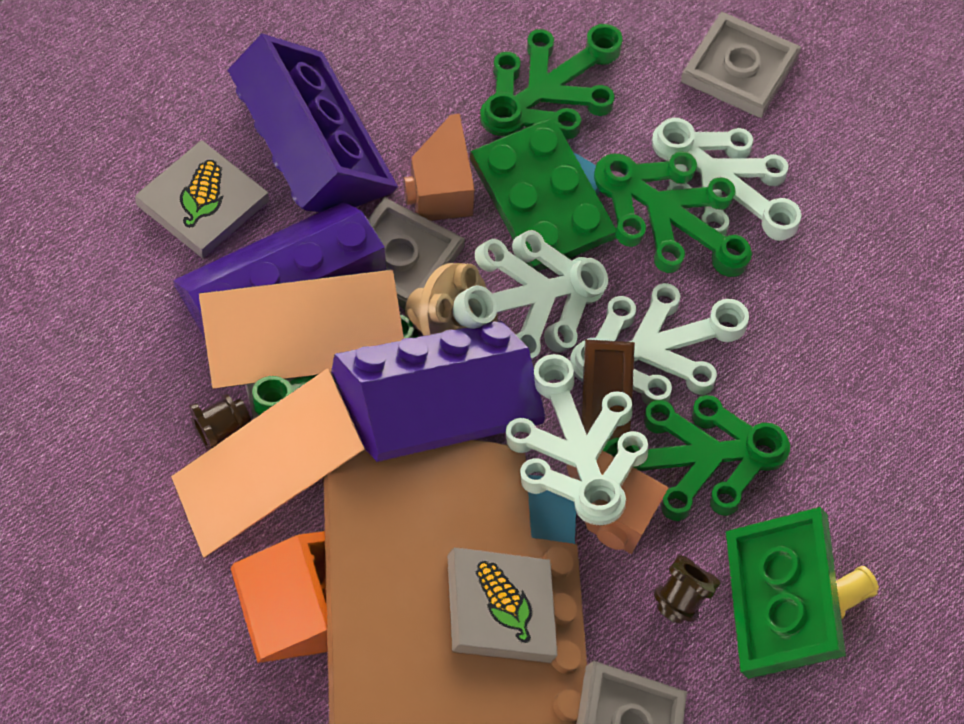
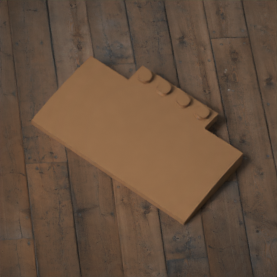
(391, 599)

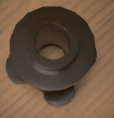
(219, 420)
(685, 591)

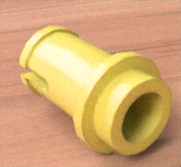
(856, 588)

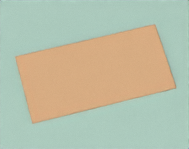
(296, 325)
(267, 462)

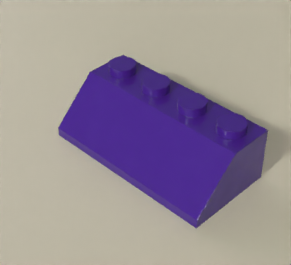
(309, 125)
(318, 247)
(437, 389)

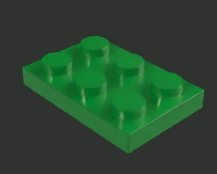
(543, 189)
(785, 593)

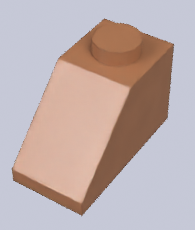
(441, 175)
(642, 500)

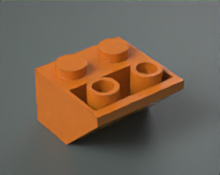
(285, 597)

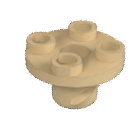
(432, 306)

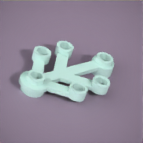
(731, 168)
(579, 279)
(656, 347)
(578, 448)

